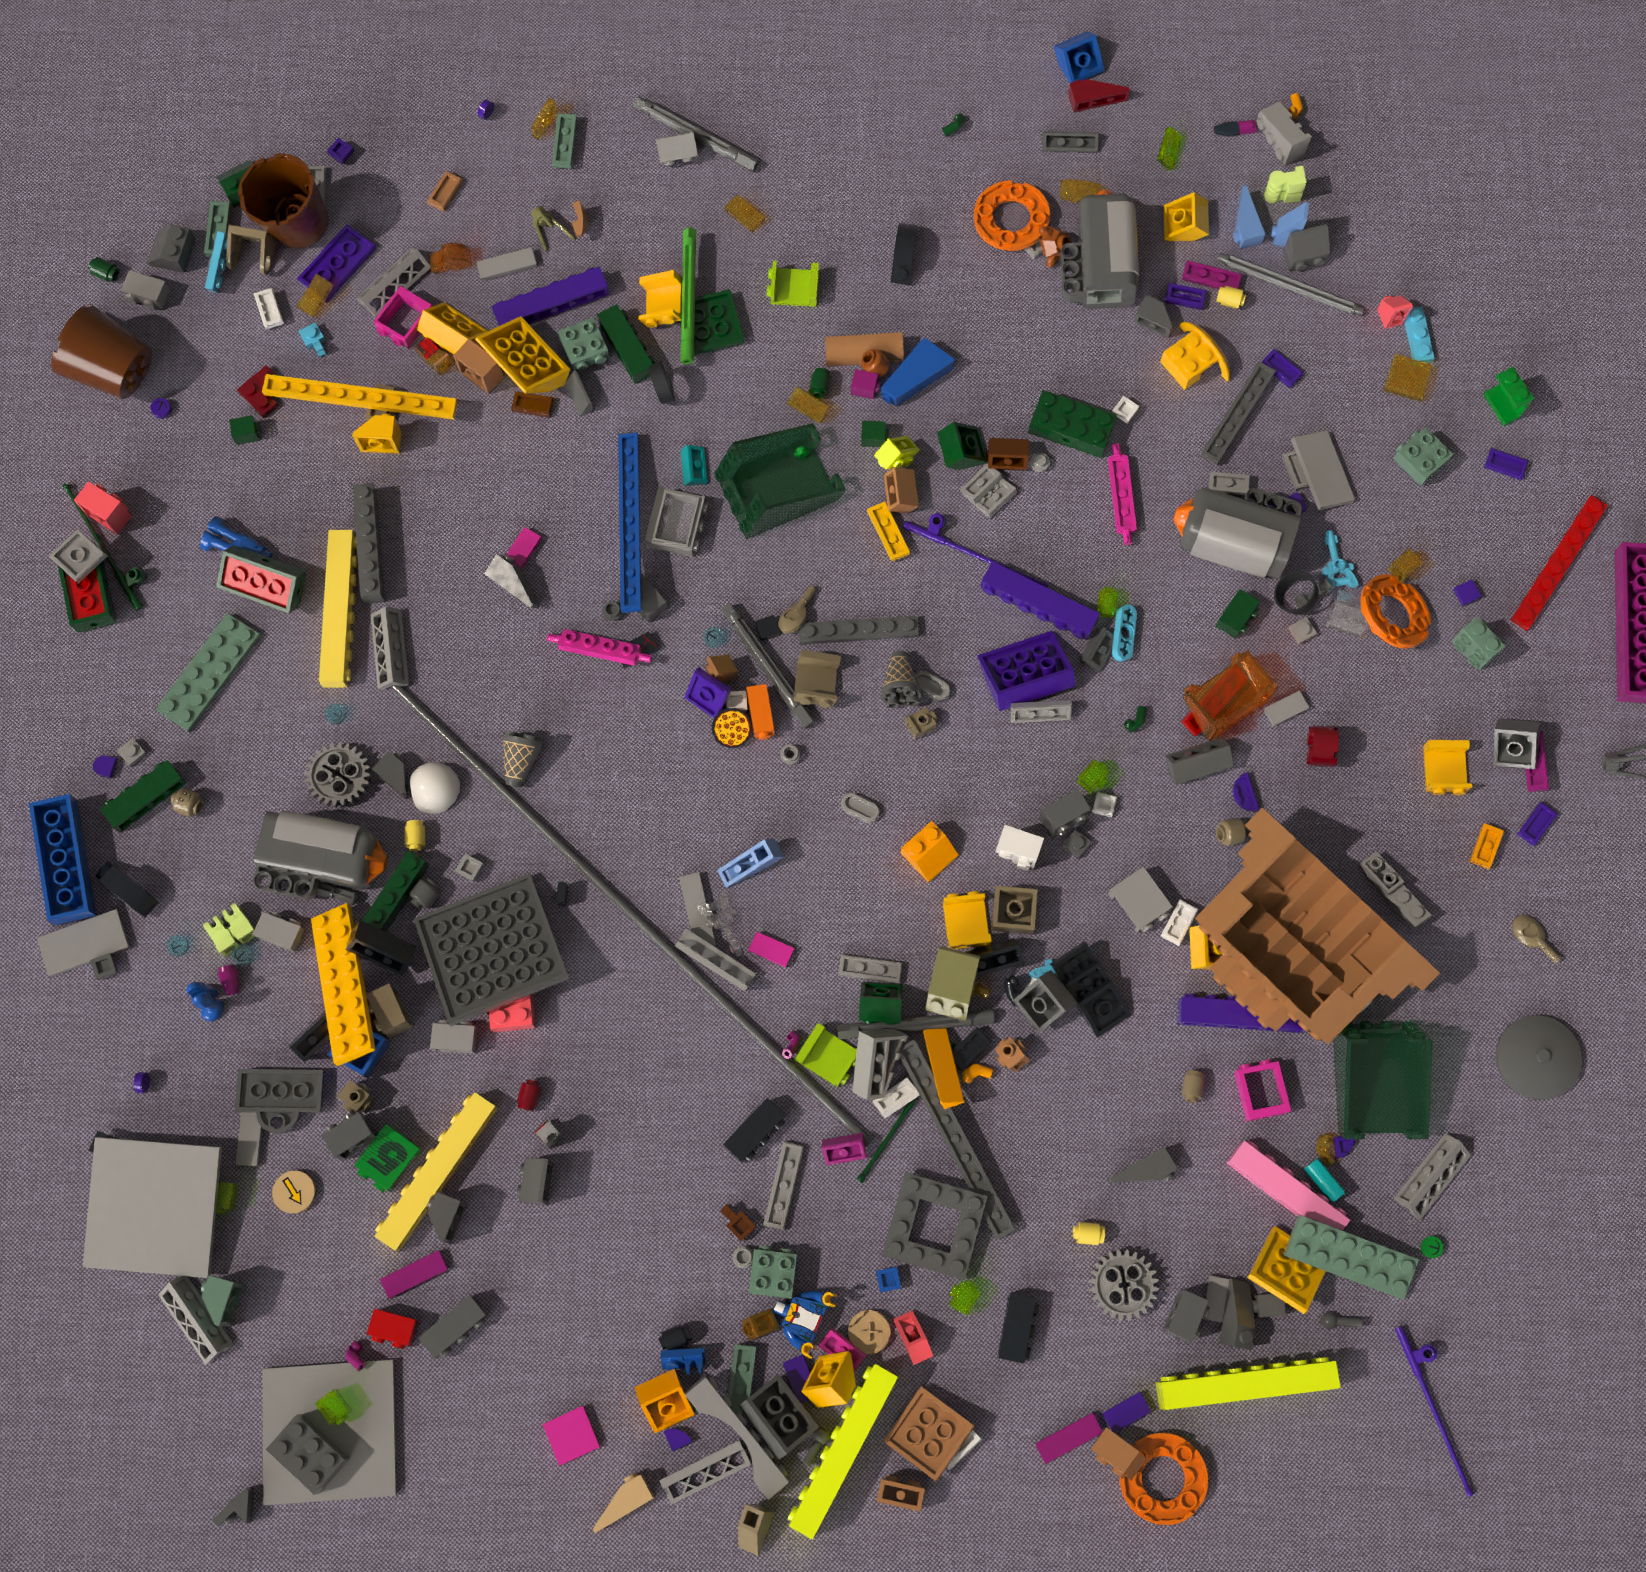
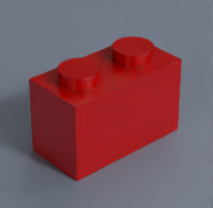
(393, 1328)

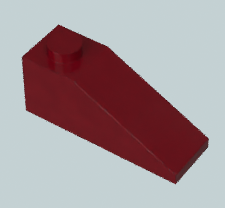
(1094, 94)

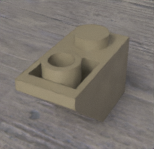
(754, 1527)

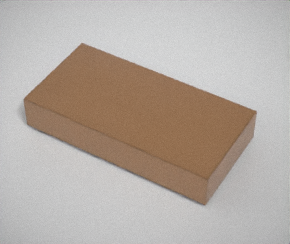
(445, 191)

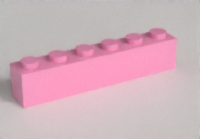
(1283, 1187)

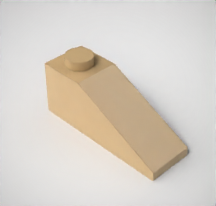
(628, 1498)

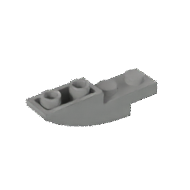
(1394, 892)

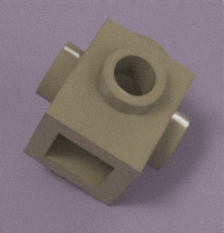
(351, 1092)

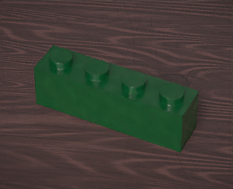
(625, 343)
(143, 796)
(396, 892)

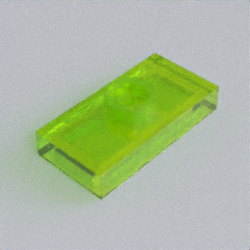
(1169, 148)

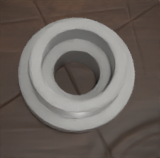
(790, 748)

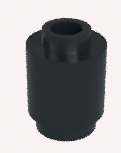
(675, 1337)

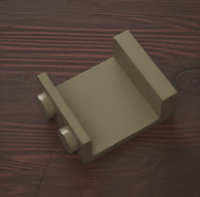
(816, 678)

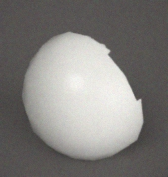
(434, 787)

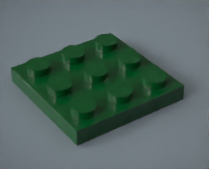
(716, 323)

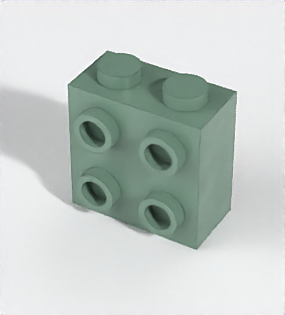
(583, 345)
(1422, 456)
(1478, 643)
(773, 1272)

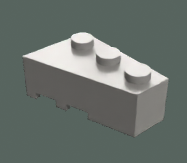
(1283, 133)
(874, 1061)

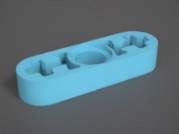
(1119, 640)

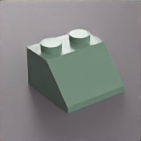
(221, 1298)

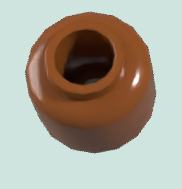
(875, 362)

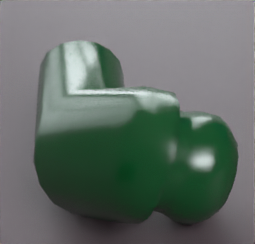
(1140, 719)

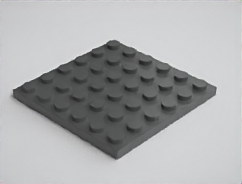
(490, 949)

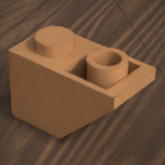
(721, 668)

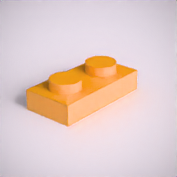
(1486, 846)

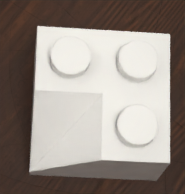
(1019, 847)

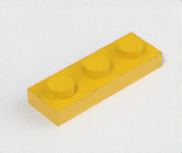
(888, 531)

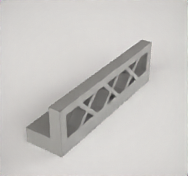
(389, 276)
(393, 647)
(715, 959)
(1431, 1173)
(196, 1316)
(701, 1464)

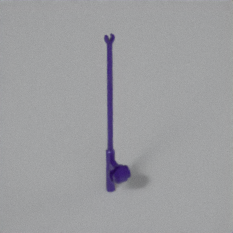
(932, 534)
(1414, 1358)

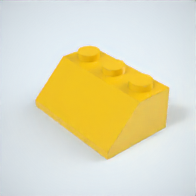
(448, 327)

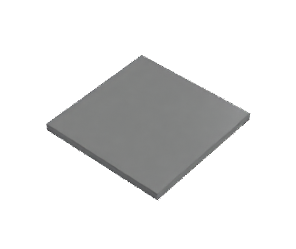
(152, 1207)
(364, 1437)

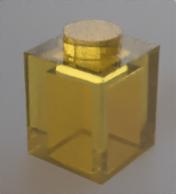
(1405, 565)

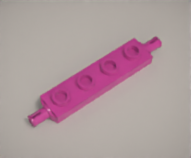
(1122, 494)
(599, 647)

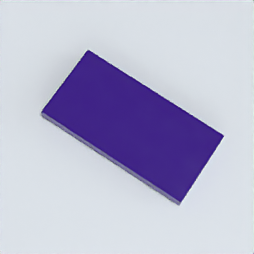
(339, 259)

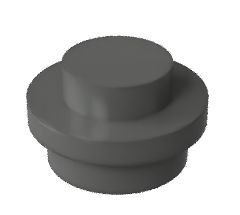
(612, 610)

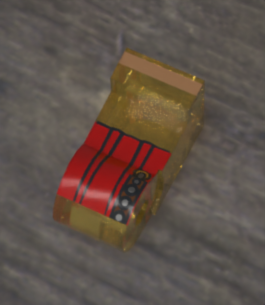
(433, 356)

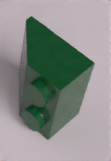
(231, 180)
(962, 446)
(880, 1003)

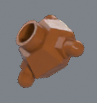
(1052, 242)

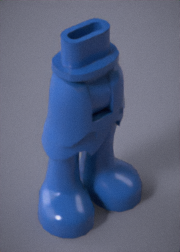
(217, 526)

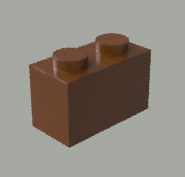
(1008, 453)

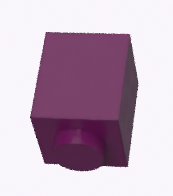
(865, 384)

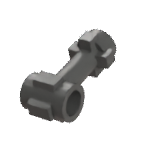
(1324, 587)

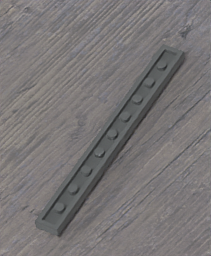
(955, 1139)

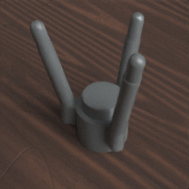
(1613, 761)

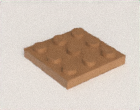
(929, 1434)

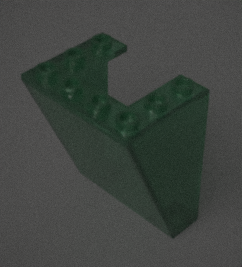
(771, 484)
(1383, 1079)

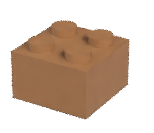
(478, 366)

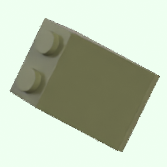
(953, 983)

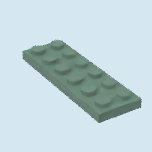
(208, 672)
(1351, 1256)

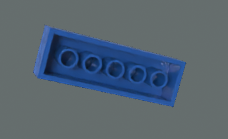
(62, 859)

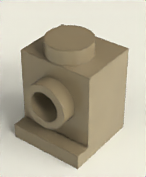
(917, 728)

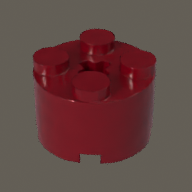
(1323, 746)

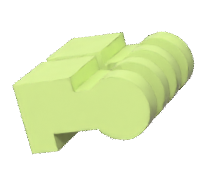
(1286, 186)
(226, 938)

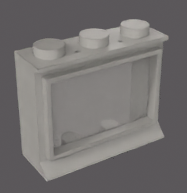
(676, 522)

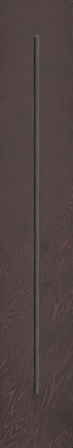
(631, 913)

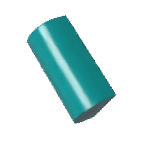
(1324, 1180)

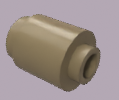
(1193, 1086)

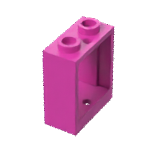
(400, 296)
(1251, 1114)

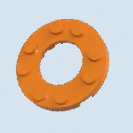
(1001, 193)
(1414, 603)
(1195, 1480)

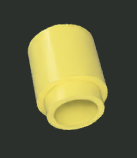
(1231, 297)
(414, 835)
(1089, 1233)

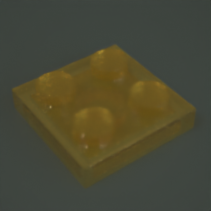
(1407, 377)

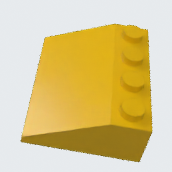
(525, 357)

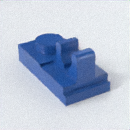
(683, 1359)

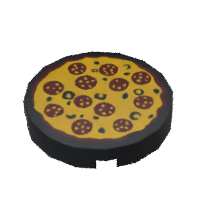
(731, 727)

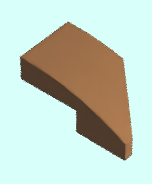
(580, 225)

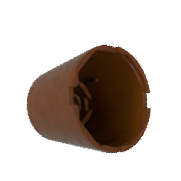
(284, 200)
(101, 353)

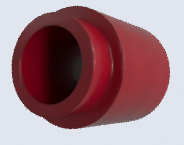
(529, 1095)

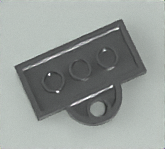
(279, 1094)

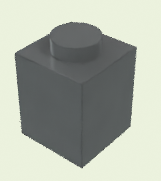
(1268, 1306)

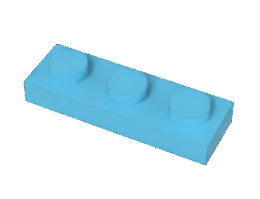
(217, 263)
(1419, 336)

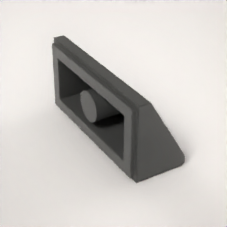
(579, 394)
(1098, 649)

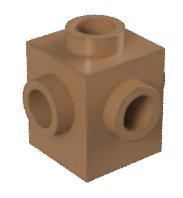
(1012, 1054)

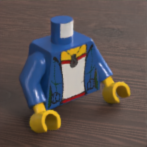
(804, 1318)

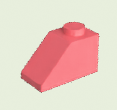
(1394, 310)
(913, 1337)

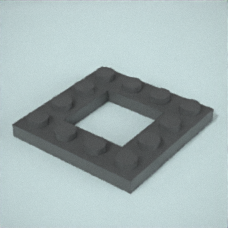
(901, 1249)

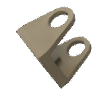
(235, 240)

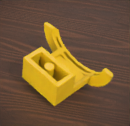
(1193, 356)

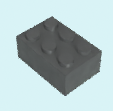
(778, 1416)
(307, 1454)

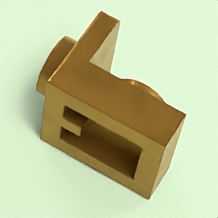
(760, 1324)

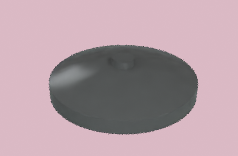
(1538, 1057)

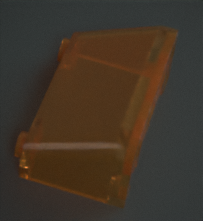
(1230, 695)

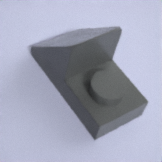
(241, 1505)

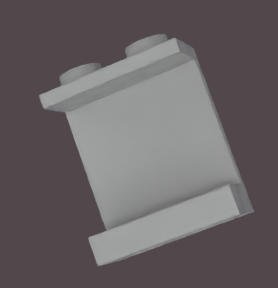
(1141, 900)

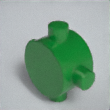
(802, 452)

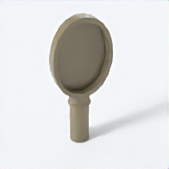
(796, 614)
(1532, 935)

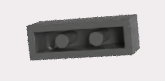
(1199, 761)
(454, 1327)

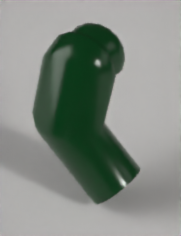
(959, 121)

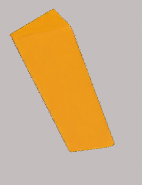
(943, 1067)

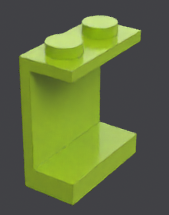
(793, 286)
(827, 1056)

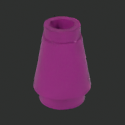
(229, 979)

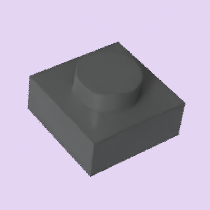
(1076, 844)
(104, 966)

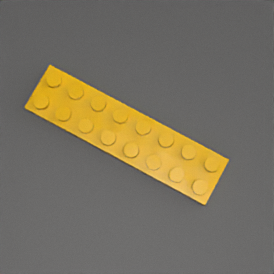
(342, 986)

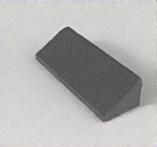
(1070, 141)

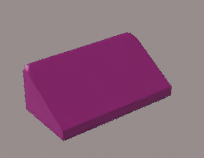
(844, 1149)

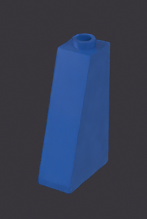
(916, 372)

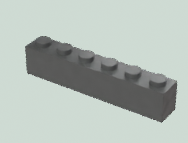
(368, 543)

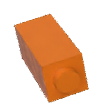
(760, 711)

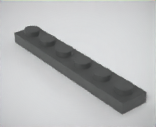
(1237, 413)
(858, 630)

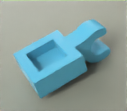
(313, 338)

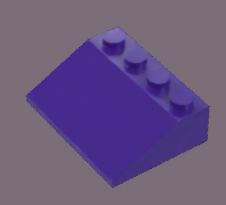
(1026, 670)

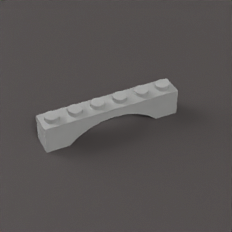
(708, 1401)

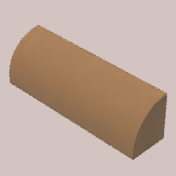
(850, 348)

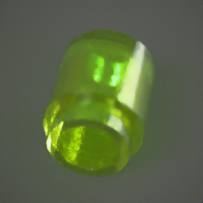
(1107, 602)

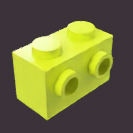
(896, 452)

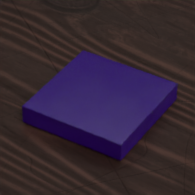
(707, 692)

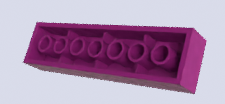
(1630, 621)

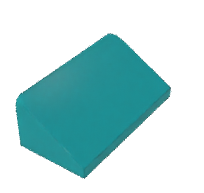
(694, 465)

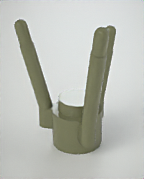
(543, 218)

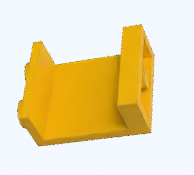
(662, 298)
(1446, 766)
(966, 920)

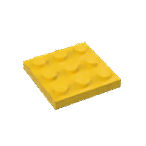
(1284, 1276)

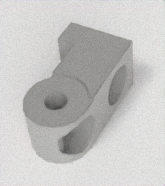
(549, 1134)

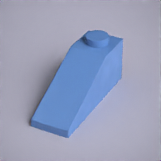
(1289, 223)
(1248, 227)
(751, 862)

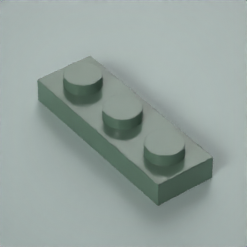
(564, 140)
(217, 221)
(741, 1375)

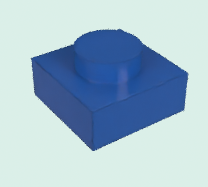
(888, 1279)

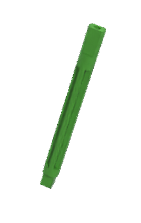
(688, 296)

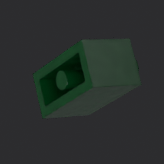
(1238, 613)

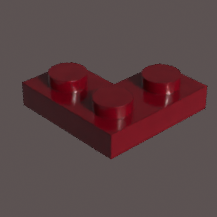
(252, 393)

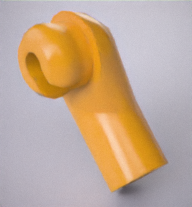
(1296, 107)
(975, 1070)

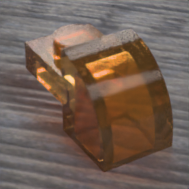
(451, 256)

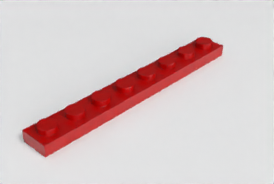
(1558, 563)

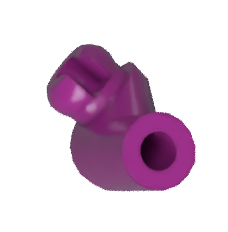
(792, 1048)
(352, 1355)

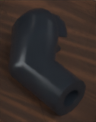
(1009, 984)

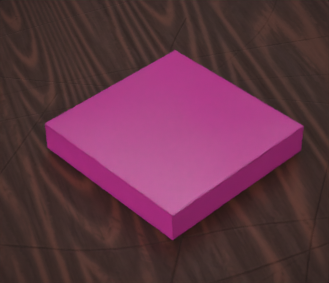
(571, 1435)

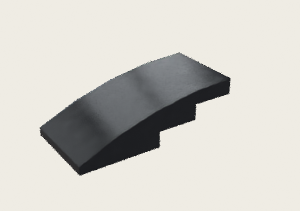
(1091, 988)

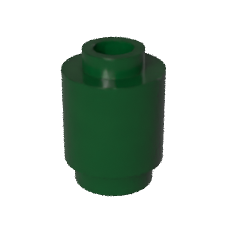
(104, 269)
(820, 383)

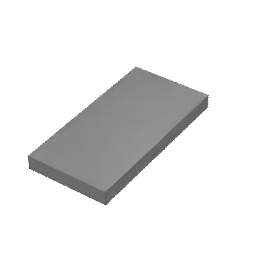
(1323, 470)
(82, 942)

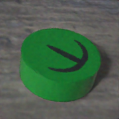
(1431, 1247)

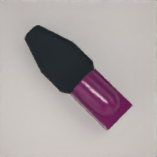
(1235, 128)

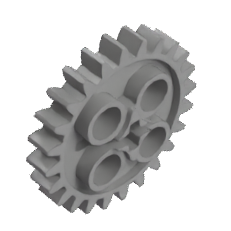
(327, 790)
(1142, 1282)

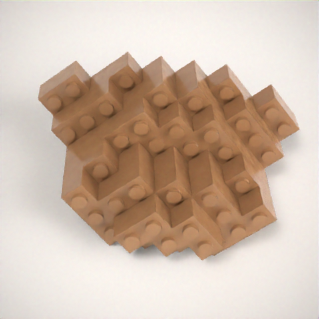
(1303, 939)

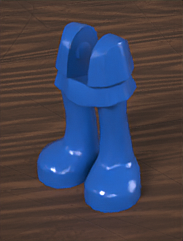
(203, 998)

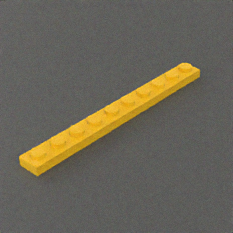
(360, 396)

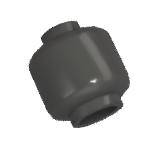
(424, 893)

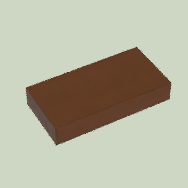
(532, 404)

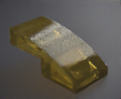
(1076, 189)

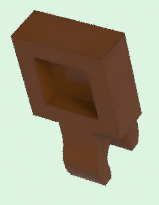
(739, 1224)

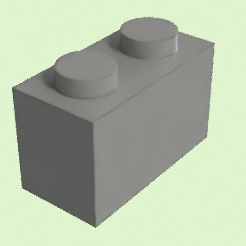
(676, 147)
(145, 290)
(278, 931)
(454, 1039)

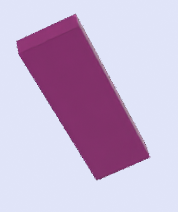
(1210, 276)
(414, 1274)
(1068, 1438)

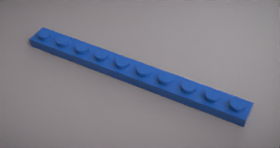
(629, 523)

